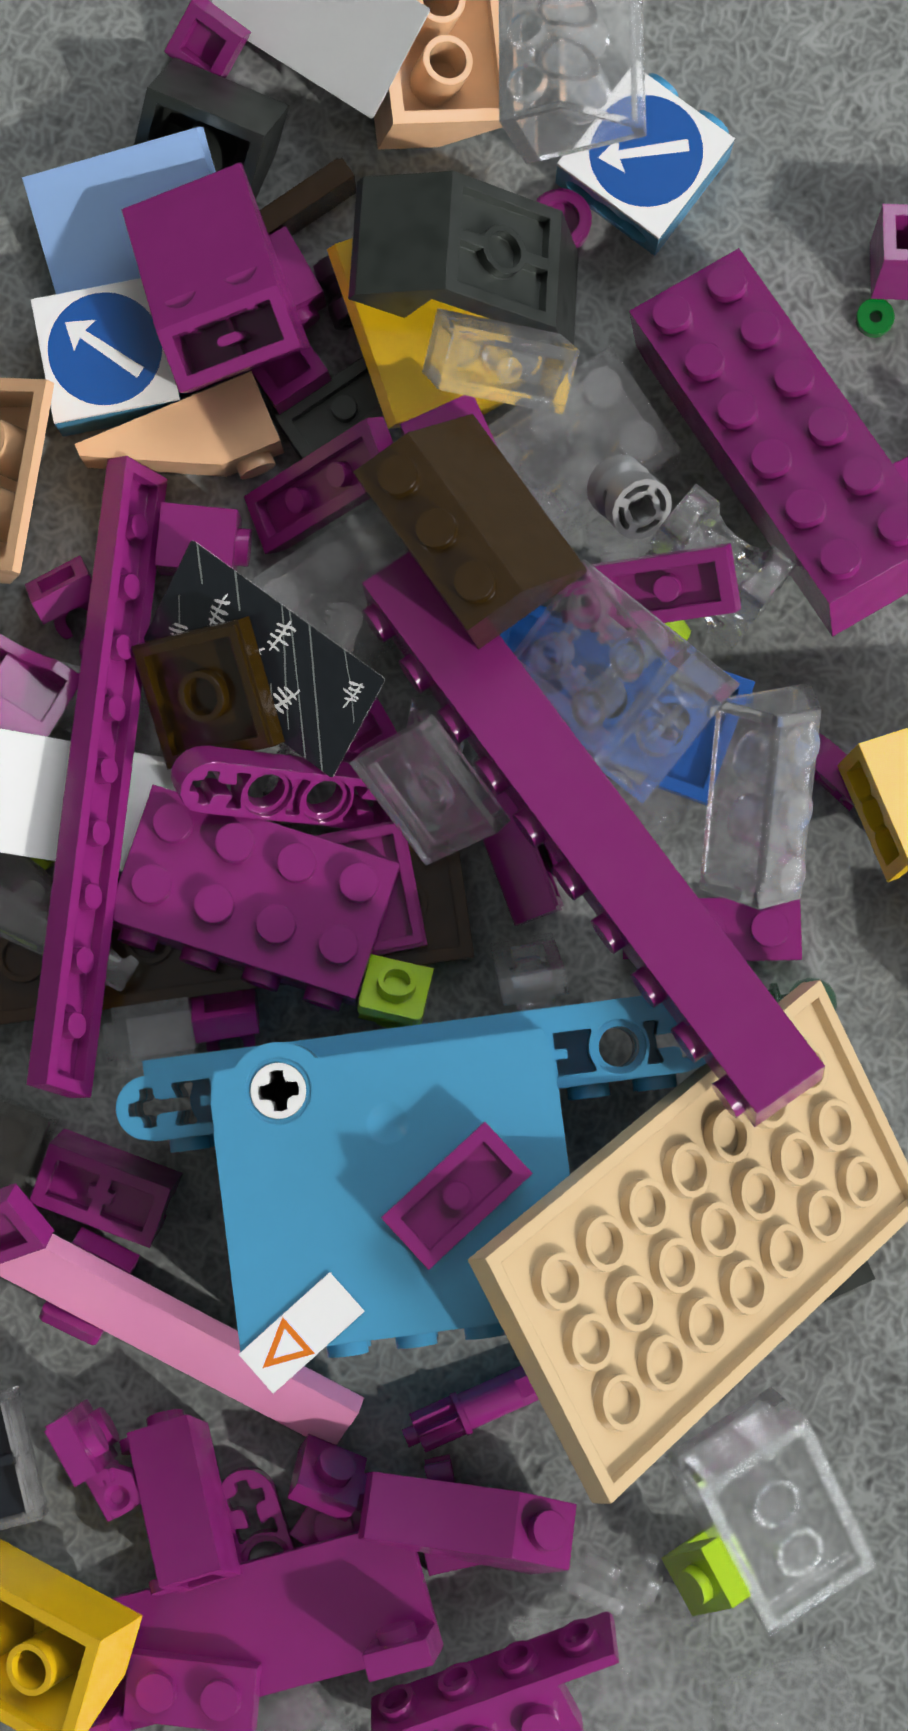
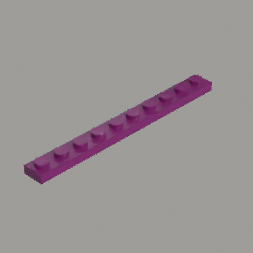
(97, 784)

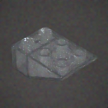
(622, 681)

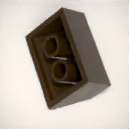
(470, 525)

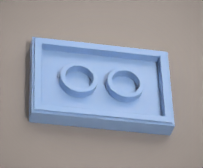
(82, 204)

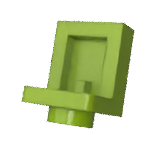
(705, 1575)

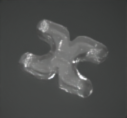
(758, 571)

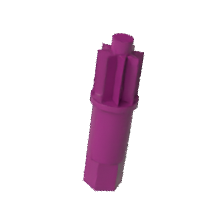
(469, 1409)

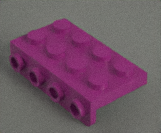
(253, 899)

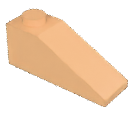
(203, 434)

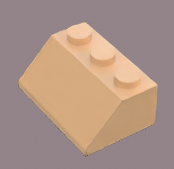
(446, 80)
(22, 434)

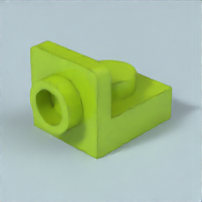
(394, 992)

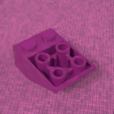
(213, 280)

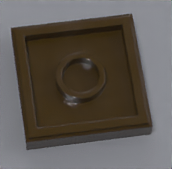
(208, 690)

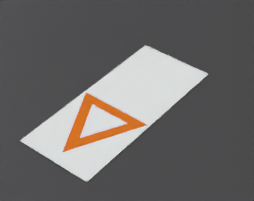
(301, 1332)

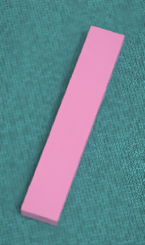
(178, 1337)

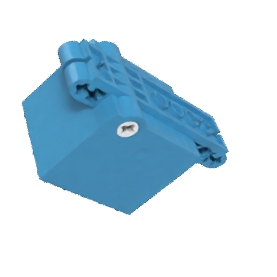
(370, 1122)

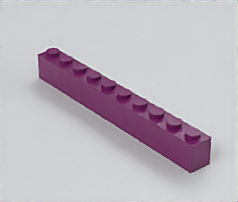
(599, 848)

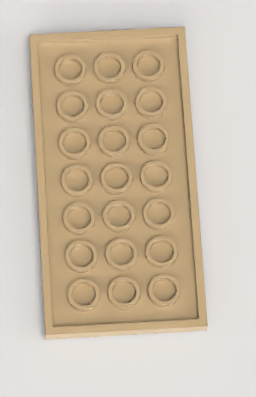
(692, 1253)

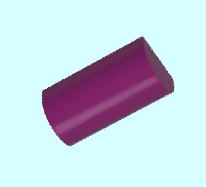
(521, 871)

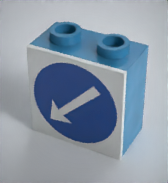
(653, 179)
(102, 357)

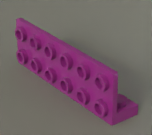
(300, 1615)

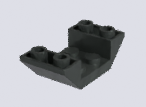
(462, 247)

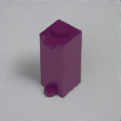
(182, 1502)

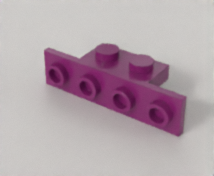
(507, 1688)

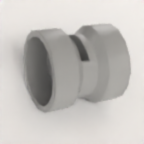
(629, 496)

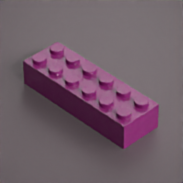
(781, 436)

